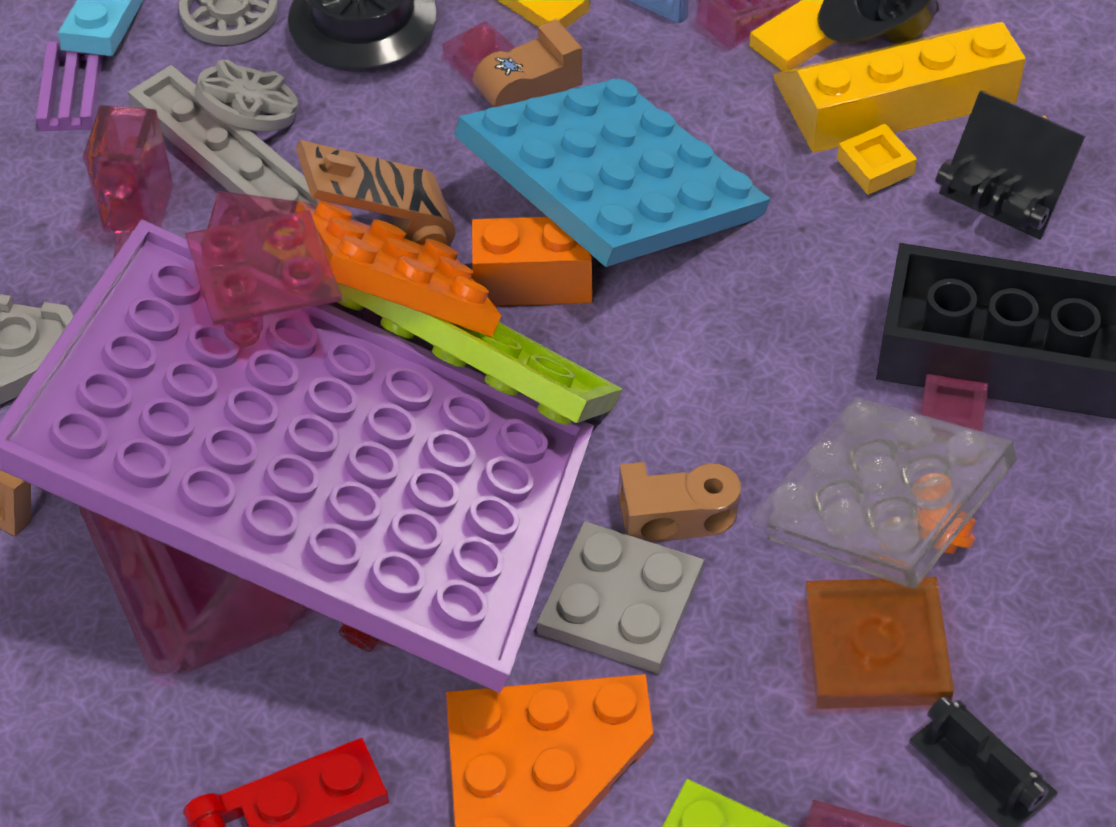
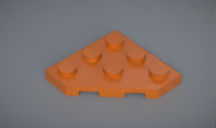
(543, 749)

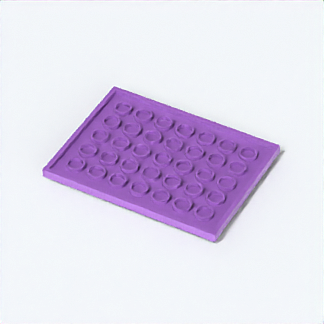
(304, 461)

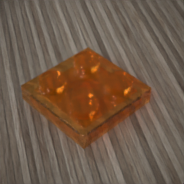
(877, 643)

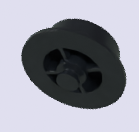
(361, 32)

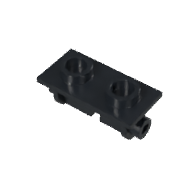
(981, 765)

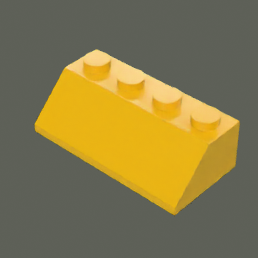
(902, 84)

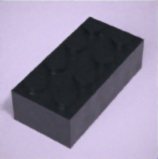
(1013, 324)

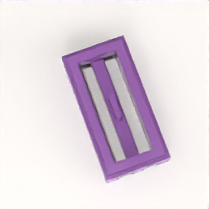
(65, 121)

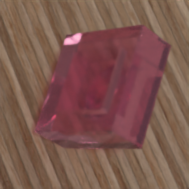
(472, 46)
(955, 401)

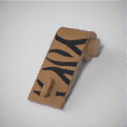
(379, 186)

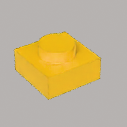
(876, 159)

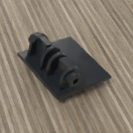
(1010, 164)

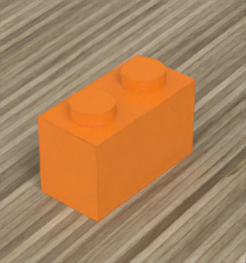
(529, 262)

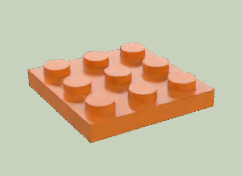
(400, 270)

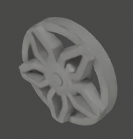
(225, 14)
(246, 97)

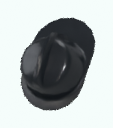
(864, 19)

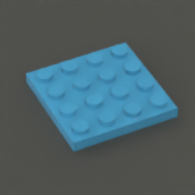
(612, 169)

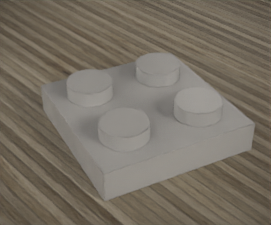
(621, 597)

